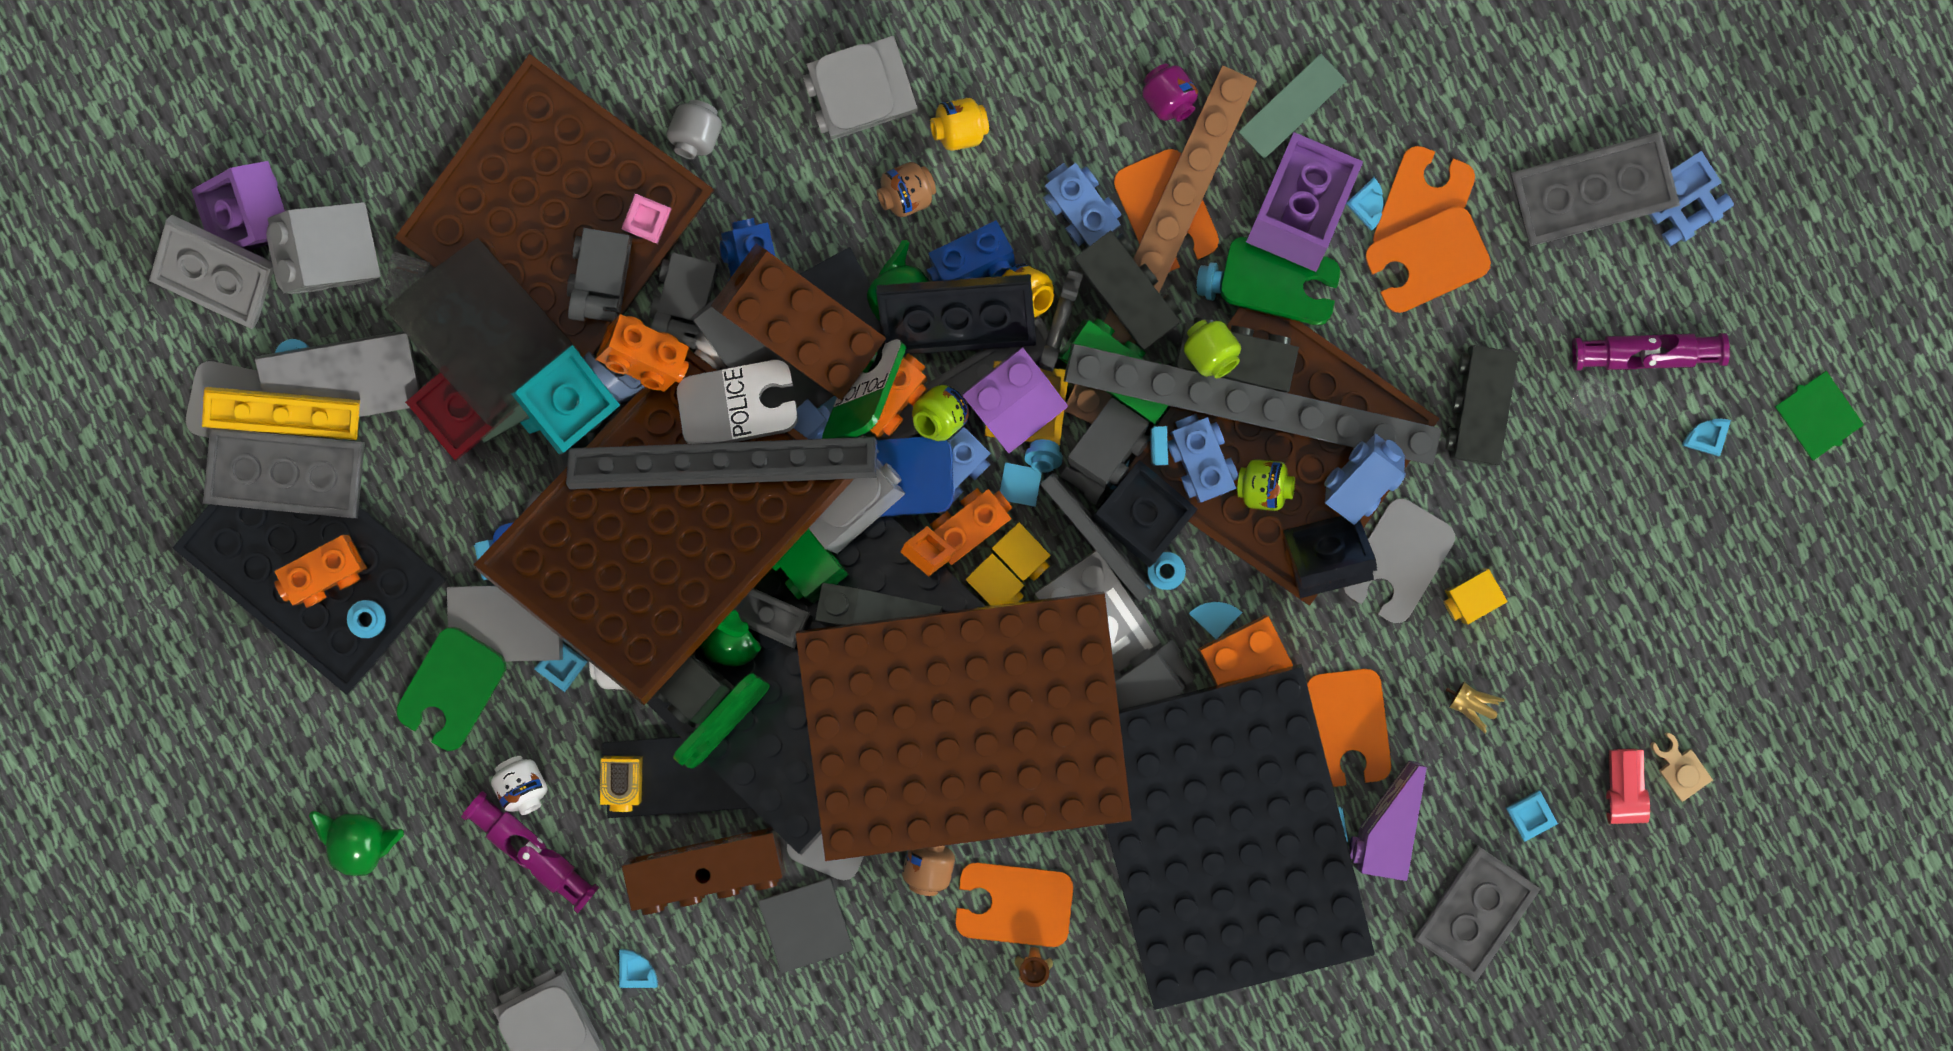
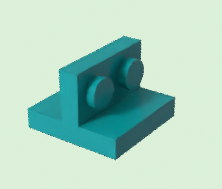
(564, 400)

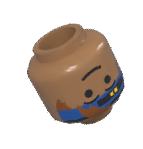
(906, 189)
(928, 869)

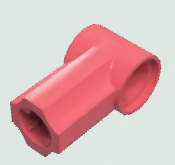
(1627, 788)

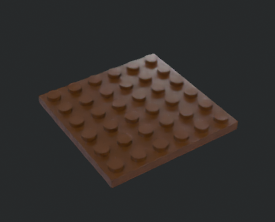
(539, 175)
(1319, 374)

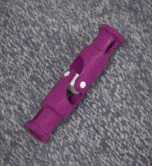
(1617, 351)
(545, 864)

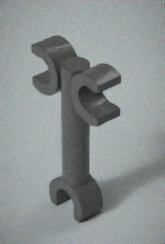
(1060, 320)

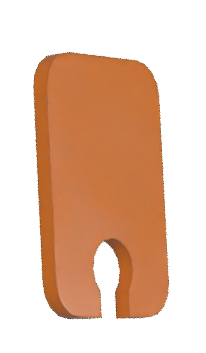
(1140, 191)
(1415, 200)
(1437, 255)
(1351, 718)
(1025, 906)

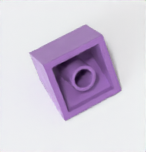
(239, 204)
(1015, 399)

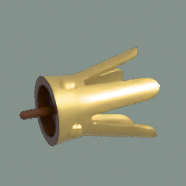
(1471, 701)
(1033, 969)

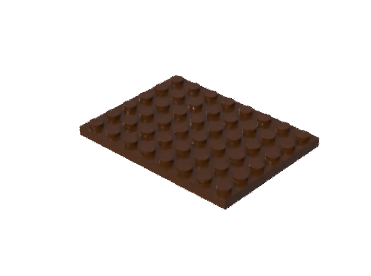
(649, 568)
(964, 725)

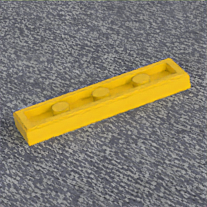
(280, 413)

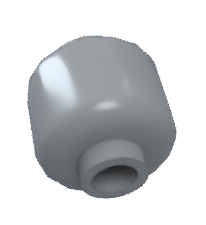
(694, 129)

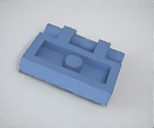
(1693, 181)

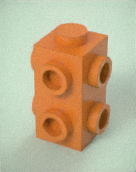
(643, 353)
(906, 389)
(974, 523)
(318, 571)

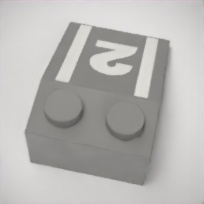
(1127, 626)

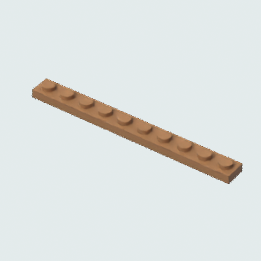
(1178, 206)

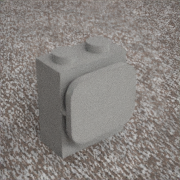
(860, 88)
(322, 248)
(857, 508)
(546, 1017)

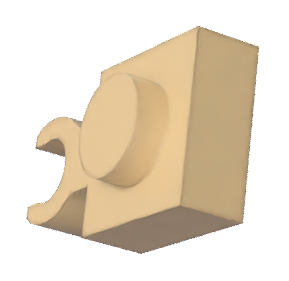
(1683, 771)

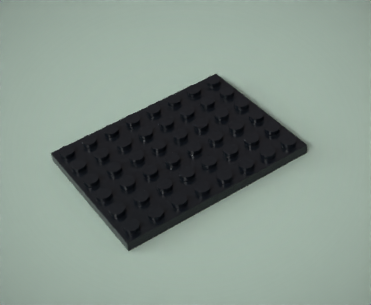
(769, 749)
(1234, 841)

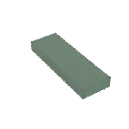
(1292, 106)

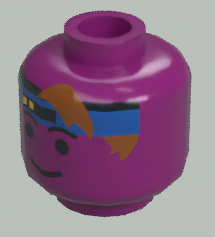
(1170, 92)

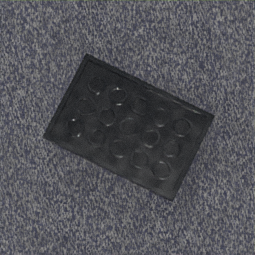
(246, 545)

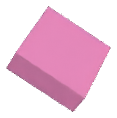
(646, 218)

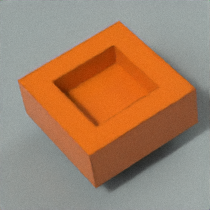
(927, 551)

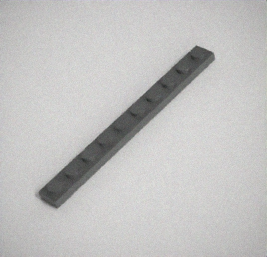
(1246, 402)

